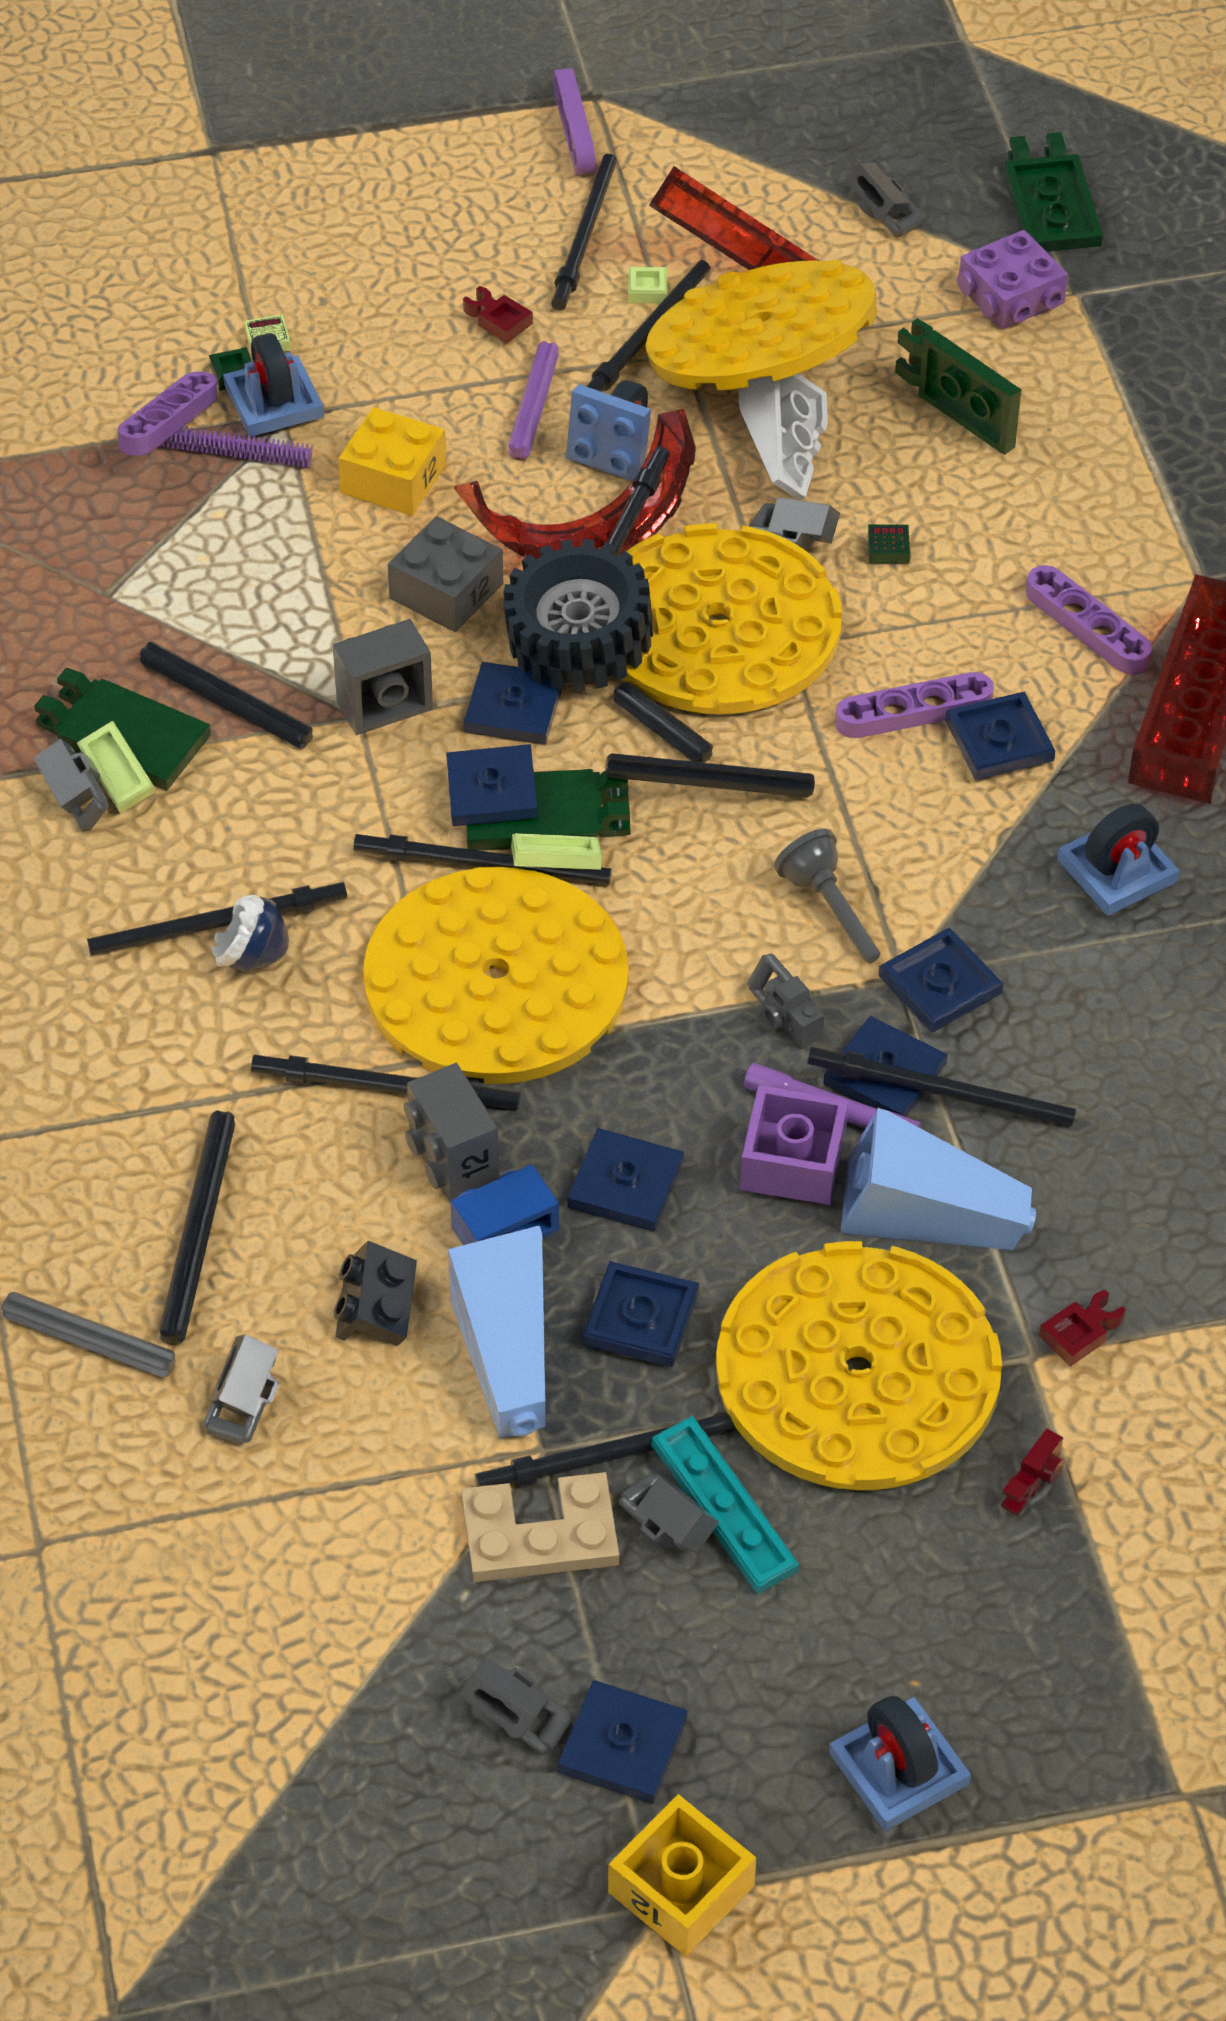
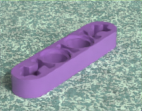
(574, 121)
(167, 413)
(1092, 616)
(912, 698)

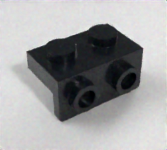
(375, 1294)

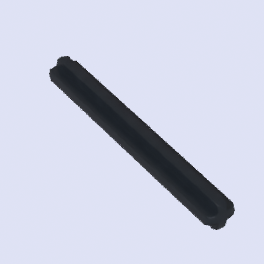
(226, 695)
(709, 775)

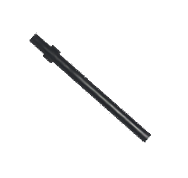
(568, 275)
(608, 372)
(644, 486)
(399, 848)
(301, 899)
(855, 1066)
(299, 1069)
(525, 1471)

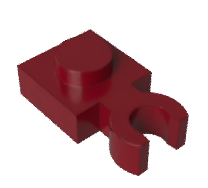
(499, 317)
(1078, 1331)
(1039, 1466)

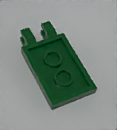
(1052, 196)
(960, 386)
(156, 734)
(566, 806)

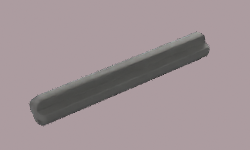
(88, 1334)

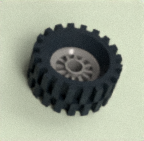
(578, 614)

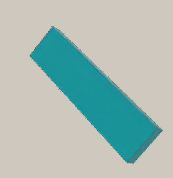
(714, 1486)

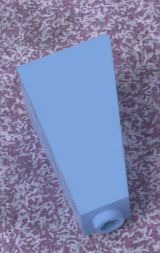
(928, 1191)
(501, 1319)

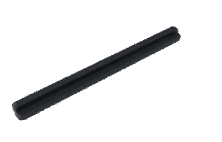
(197, 1228)

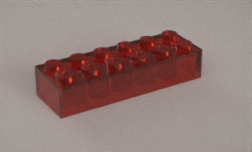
(1185, 722)

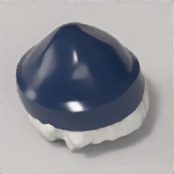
(253, 937)

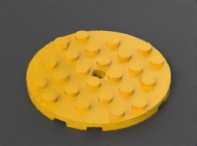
(761, 324)
(778, 626)
(544, 1015)
(866, 1428)

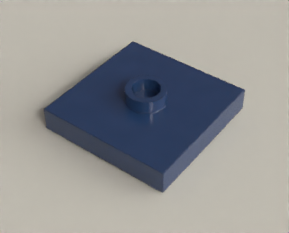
(511, 704)
(1000, 735)
(491, 785)
(940, 979)
(891, 1047)
(625, 1179)
(641, 1314)
(622, 1741)

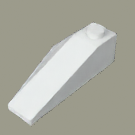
(785, 427)

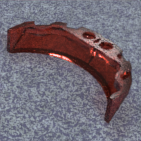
(722, 223)
(526, 538)

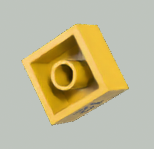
(392, 461)
(681, 1875)

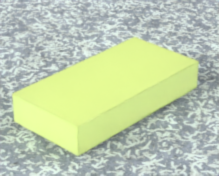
(118, 767)
(556, 851)

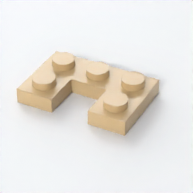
(574, 1543)

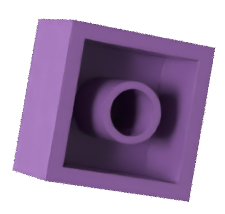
(794, 1145)

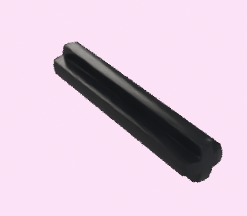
(663, 723)

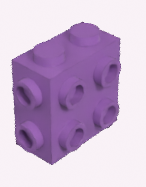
(1012, 279)

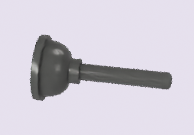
(811, 863)

